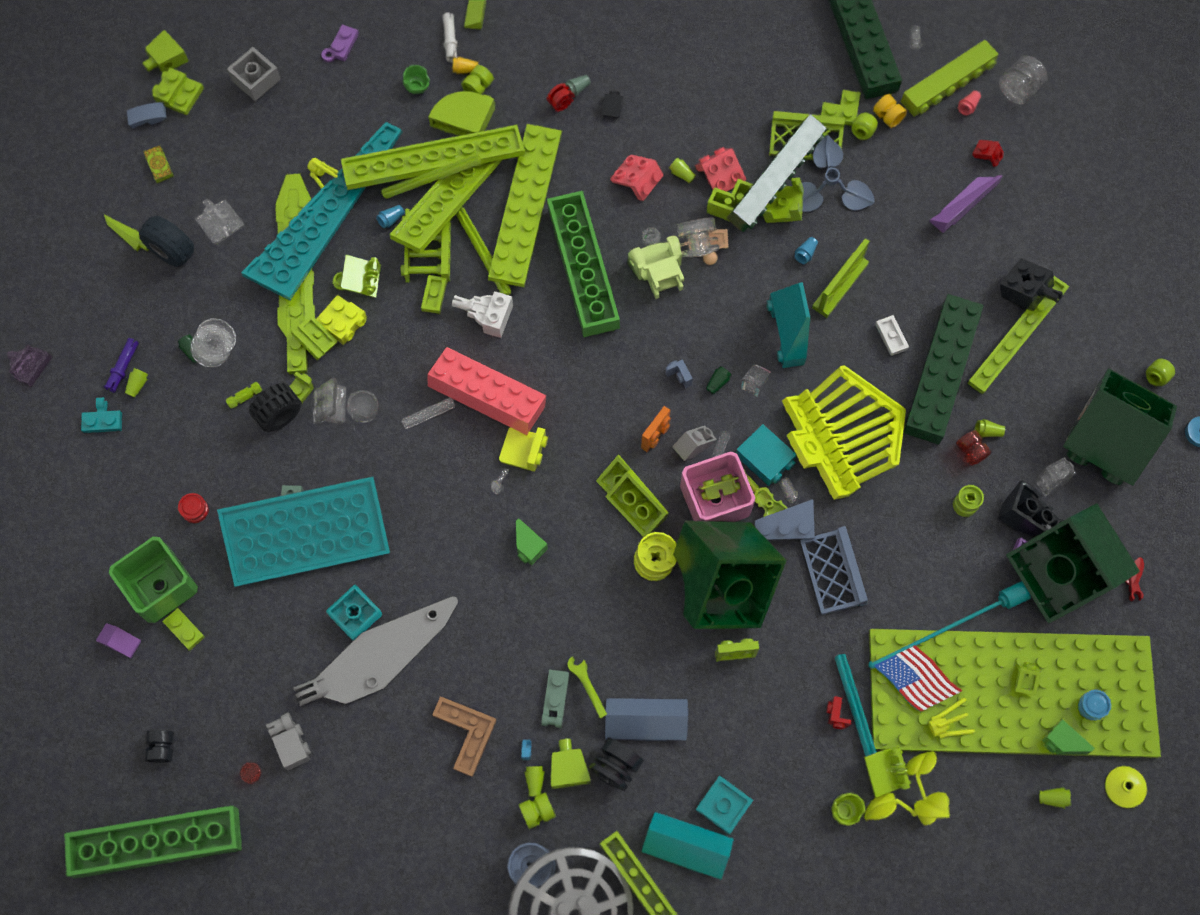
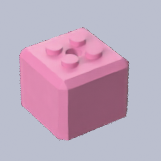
(732, 506)

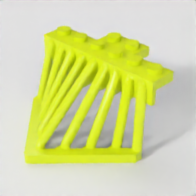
(819, 447)

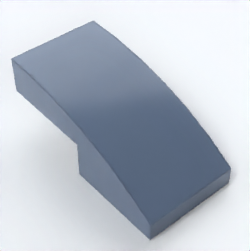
(146, 113)

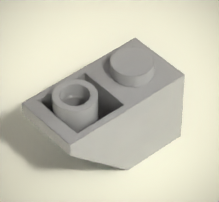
(694, 442)

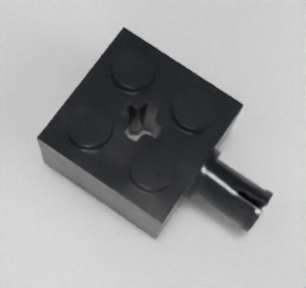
(1028, 285)

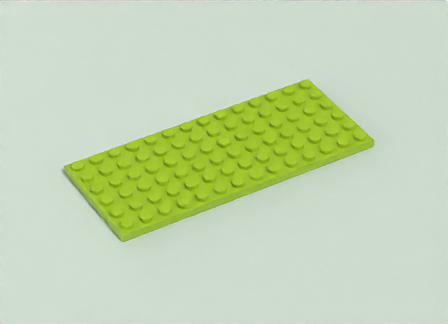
(1016, 721)

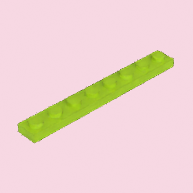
(1013, 341)

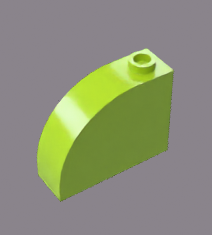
(462, 113)

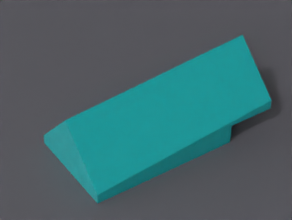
(687, 845)

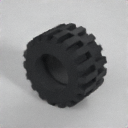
(275, 407)

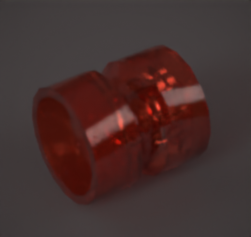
(970, 442)

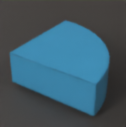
(526, 750)

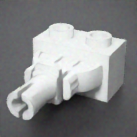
(488, 311)

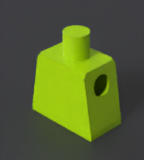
(164, 53)
(568, 767)

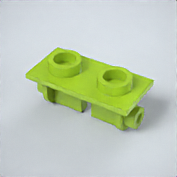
(712, 488)

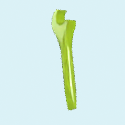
(581, 672)

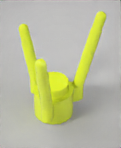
(319, 168)
(939, 726)

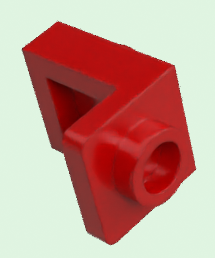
(989, 150)
(833, 709)

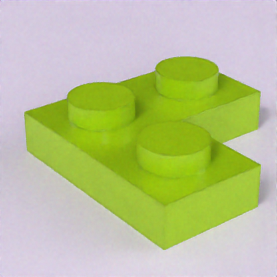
(847, 109)

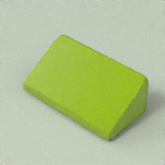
(475, 14)

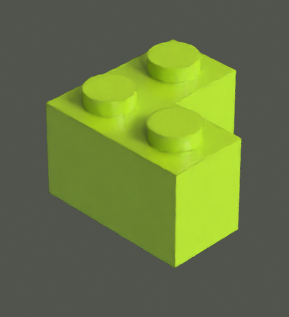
(723, 202)

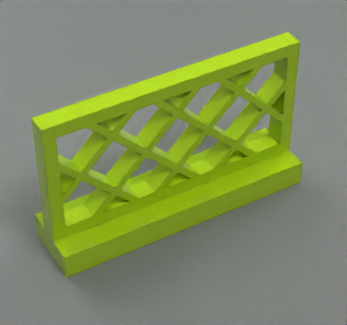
(794, 120)
(842, 281)

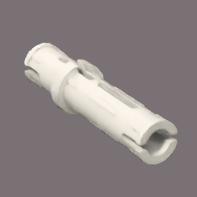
(449, 32)

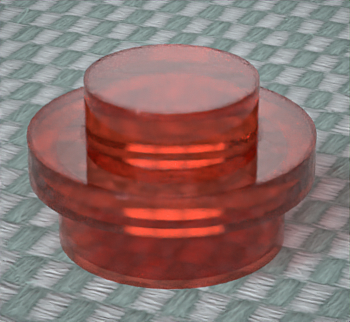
(250, 772)

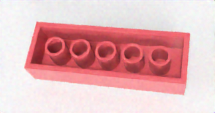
(486, 390)

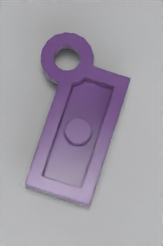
(342, 44)

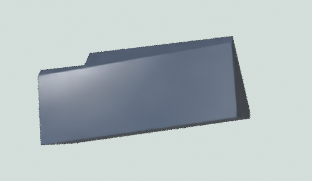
(646, 719)

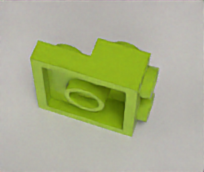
(177, 91)

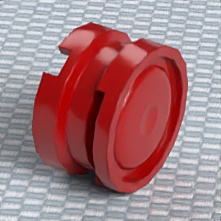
(560, 97)
(193, 508)

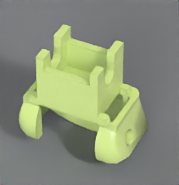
(658, 265)

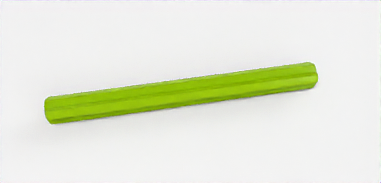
(431, 176)
(479, 246)

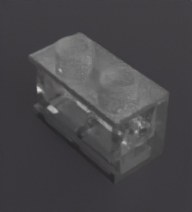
(1054, 474)

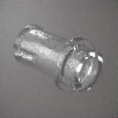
(915, 40)
(789, 491)

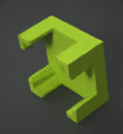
(787, 205)

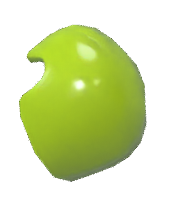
(848, 809)

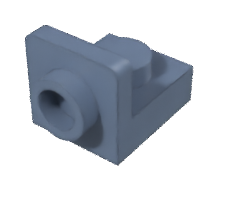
(681, 371)

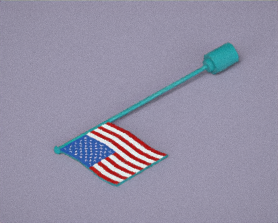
(917, 674)

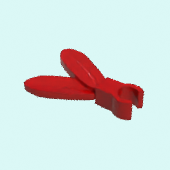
(1134, 587)

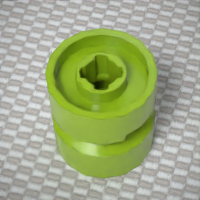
(478, 80)
(968, 500)
(537, 810)

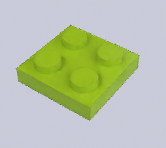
(732, 651)

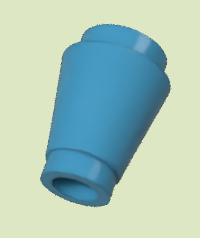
(389, 216)
(805, 252)

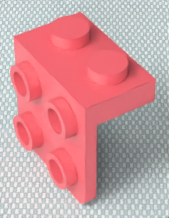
(721, 169)
(639, 174)

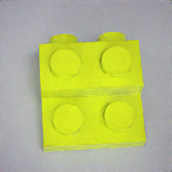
(342, 319)

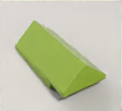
(632, 497)

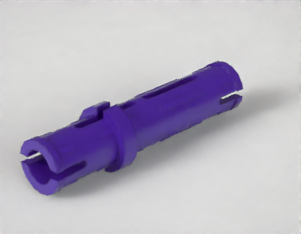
(117, 372)

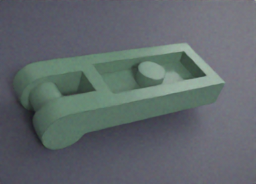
(555, 698)

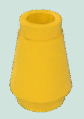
(463, 65)

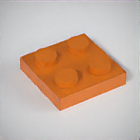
(655, 429)

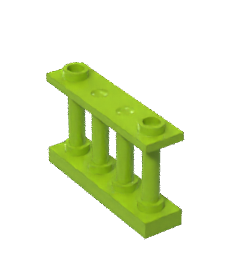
(442, 253)

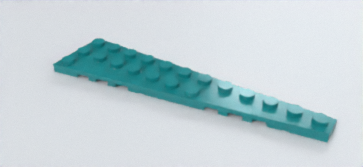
(299, 246)

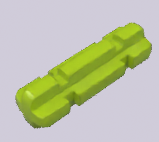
(243, 395)

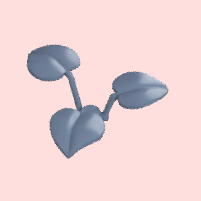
(830, 155)

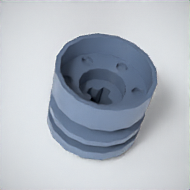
(527, 854)

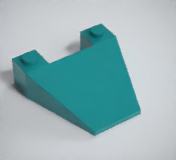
(793, 323)

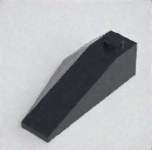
(1027, 511)

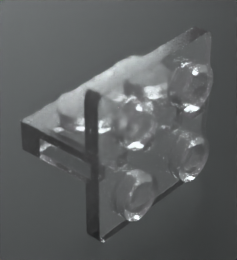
(219, 221)
(329, 402)

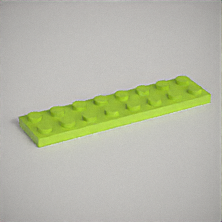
(439, 206)

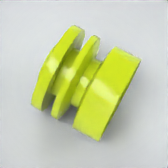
(651, 546)

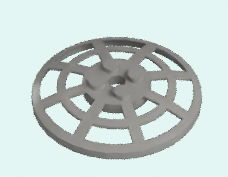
(571, 897)

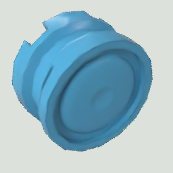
(1094, 705)

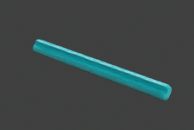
(855, 705)

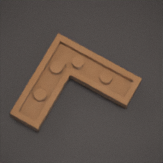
(479, 728)

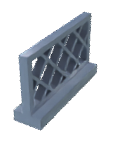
(851, 567)

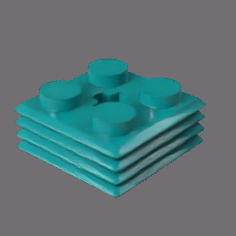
(354, 600)

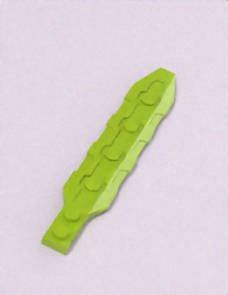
(293, 312)

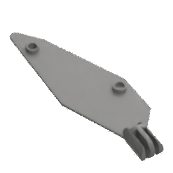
(377, 655)

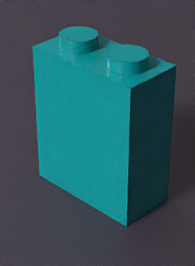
(766, 455)

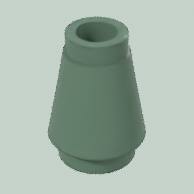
(578, 84)

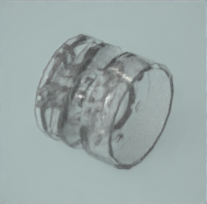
(1023, 79)
(698, 237)
(213, 342)

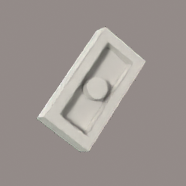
(892, 335)

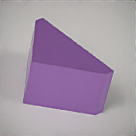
(118, 640)

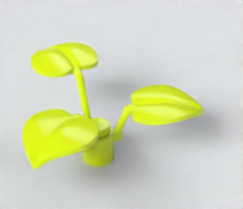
(927, 810)

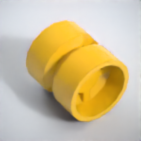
(887, 109)

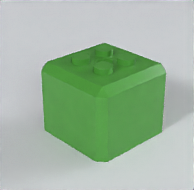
(142, 569)

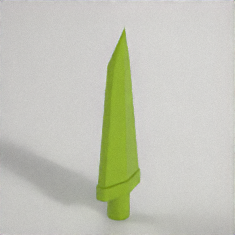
(128, 234)

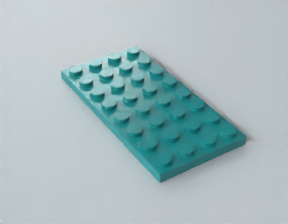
(303, 531)

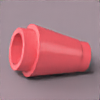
(969, 103)

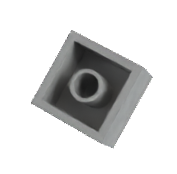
(254, 74)

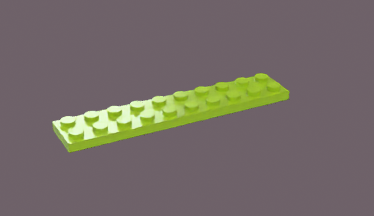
(425, 157)
(525, 206)

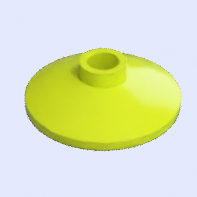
(1117, 790)

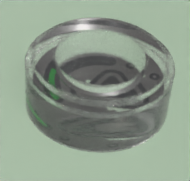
(651, 236)

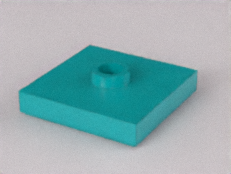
(724, 805)

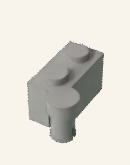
(289, 742)

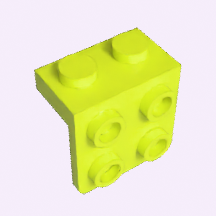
(523, 449)

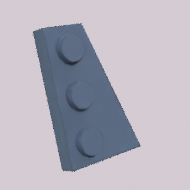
(789, 524)

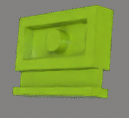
(314, 337)

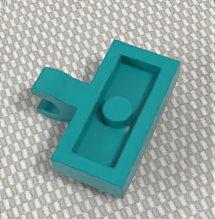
(102, 419)

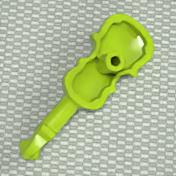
(765, 498)

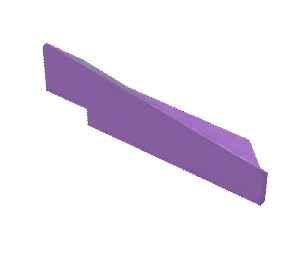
(964, 202)

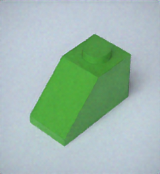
(529, 544)
(1066, 741)

